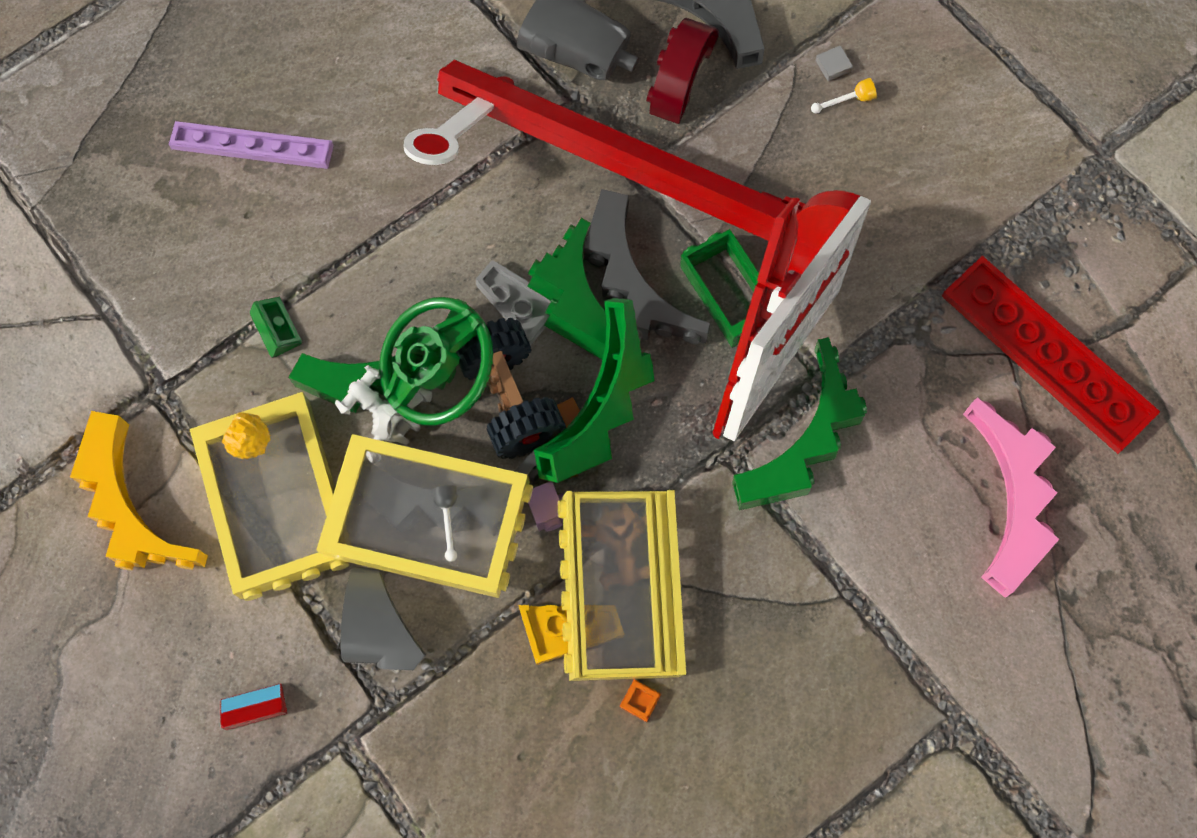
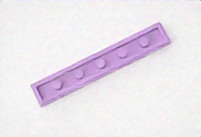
(251, 145)

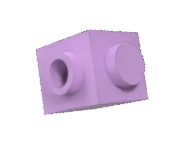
(545, 507)

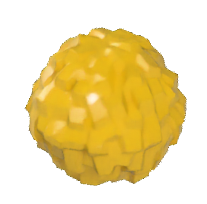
(246, 436)

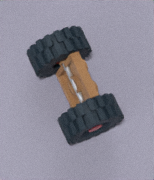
(520, 424)

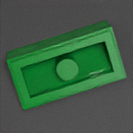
(274, 326)

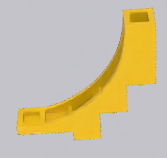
(101, 471)

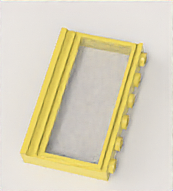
(621, 585)

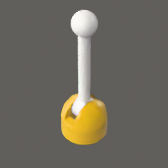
(864, 91)

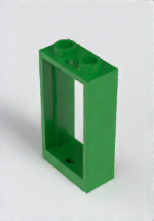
(697, 254)

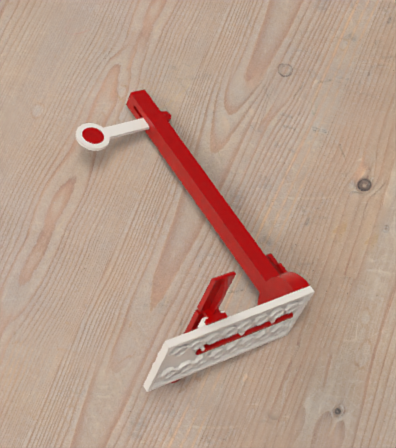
(805, 246)

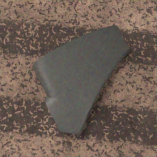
(372, 626)

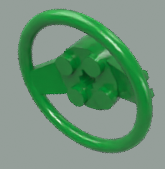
(440, 349)

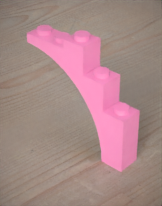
(1019, 456)

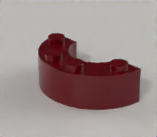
(678, 68)

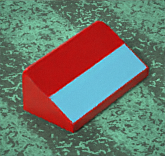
(252, 707)

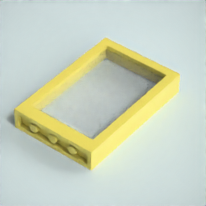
(272, 504)
(389, 522)

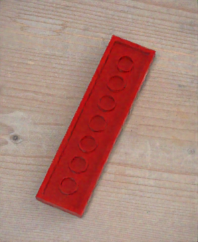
(1050, 354)

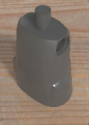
(576, 37)

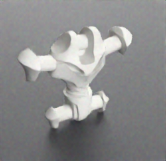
(387, 423)

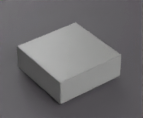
(834, 63)

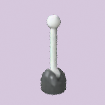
(445, 498)

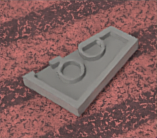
(514, 299)

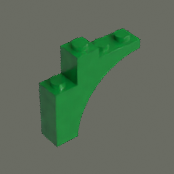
(573, 307)

